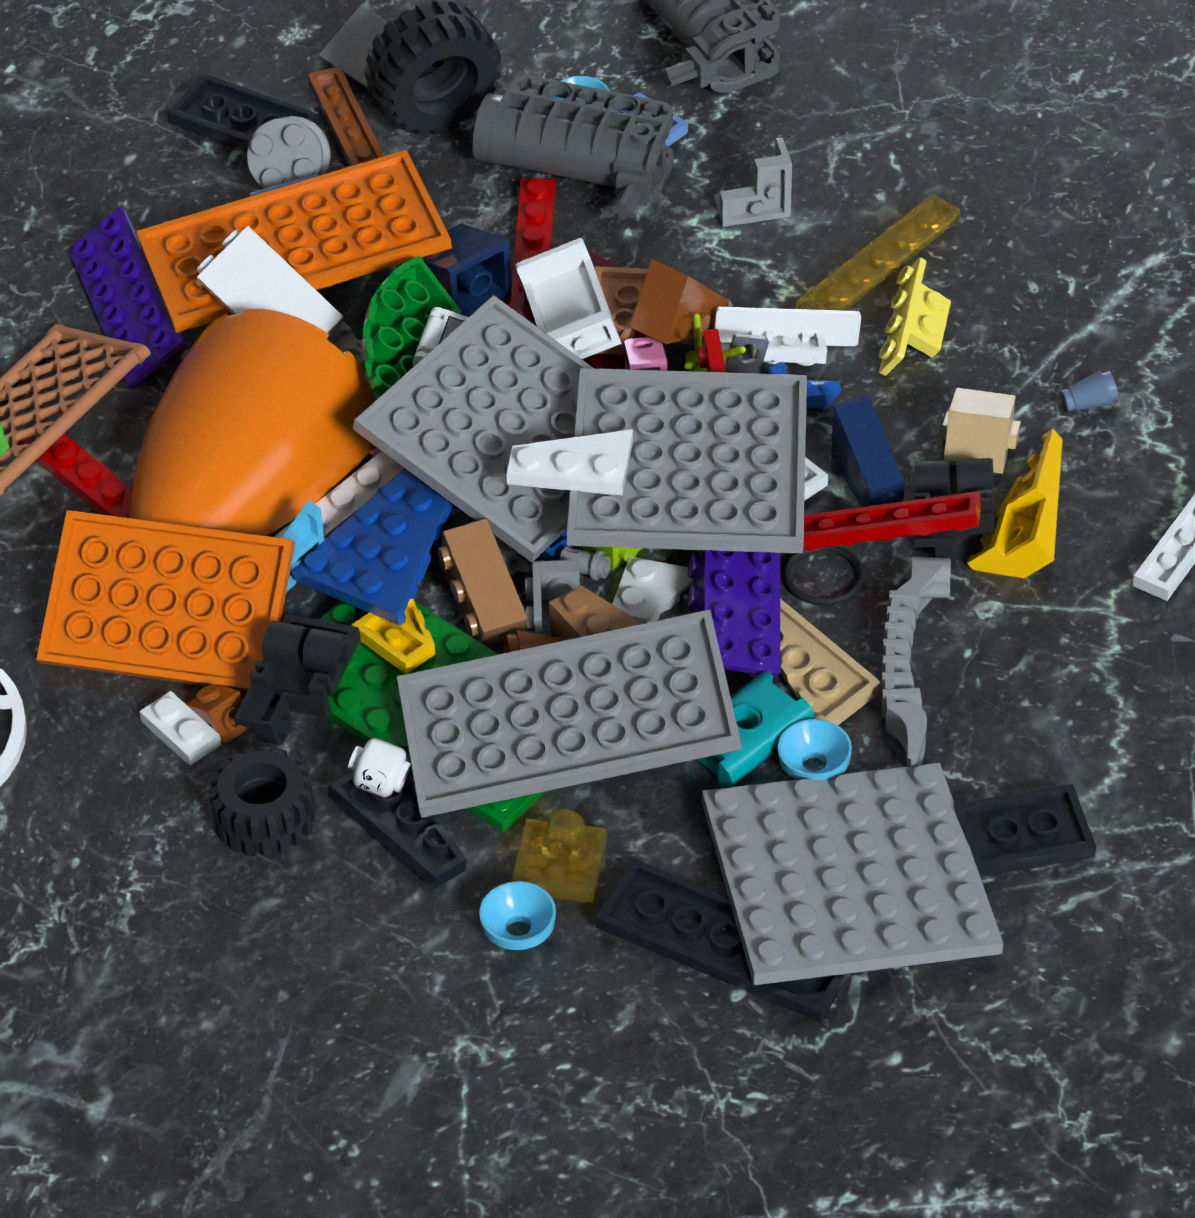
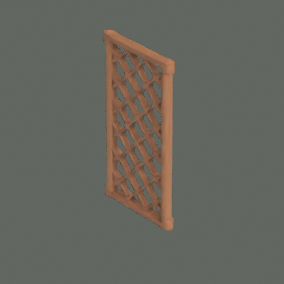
(72, 410)

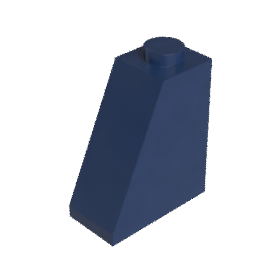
(865, 454)

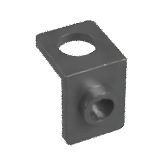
(744, 362)

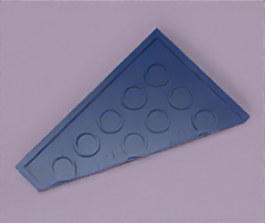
(380, 549)

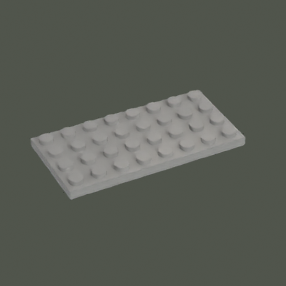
(567, 713)

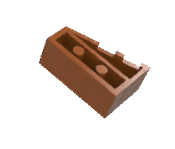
(669, 303)

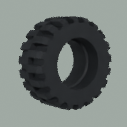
(416, 43)

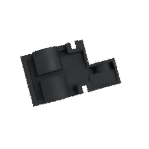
(953, 478)
(297, 674)

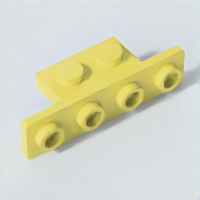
(916, 320)

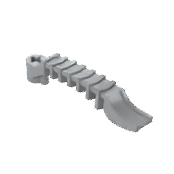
(899, 699)

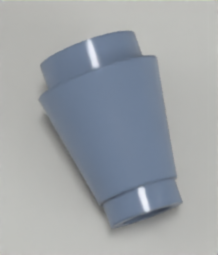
(1091, 392)

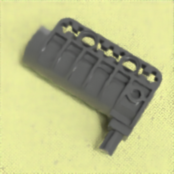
(720, 41)
(579, 137)

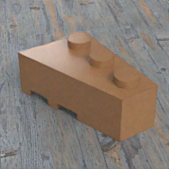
(481, 582)

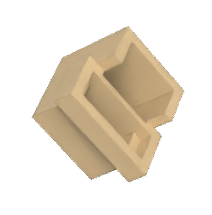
(980, 427)

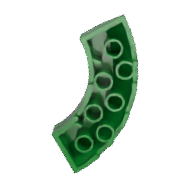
(398, 321)

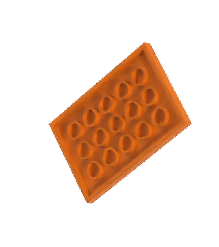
(163, 599)

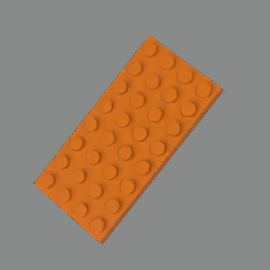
(320, 226)

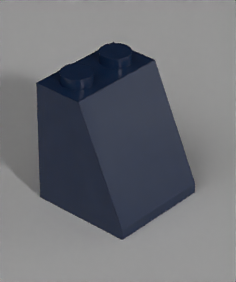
(473, 267)

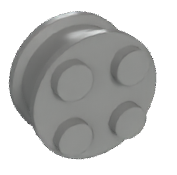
(287, 151)

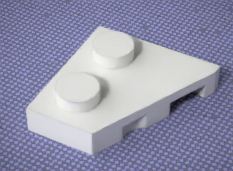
(650, 588)

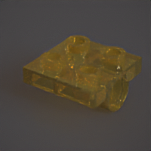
(561, 856)

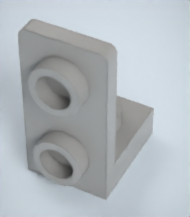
(548, 581)

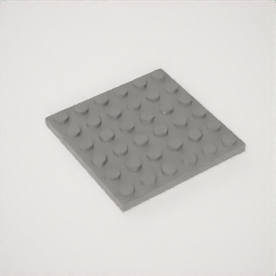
(465, 408)
(707, 465)
(849, 874)

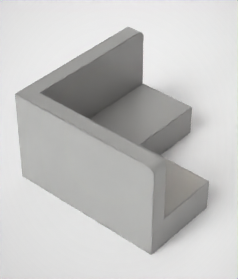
(767, 198)

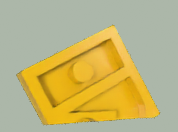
(401, 645)

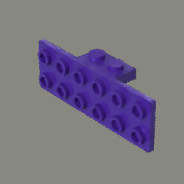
(125, 291)
(744, 606)

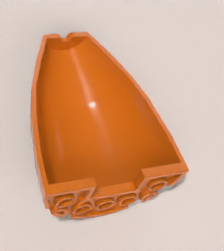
(251, 426)

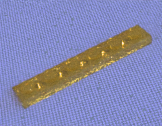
(882, 256)

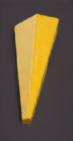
(1026, 518)

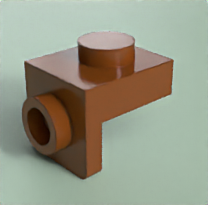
(218, 707)

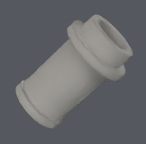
(592, 564)

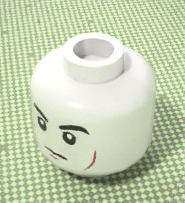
(379, 767)

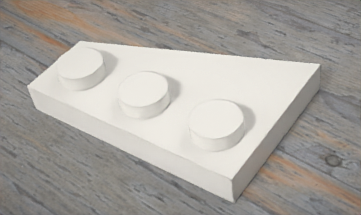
(575, 464)

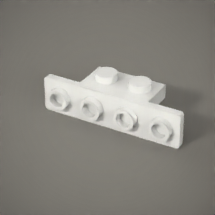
(792, 334)

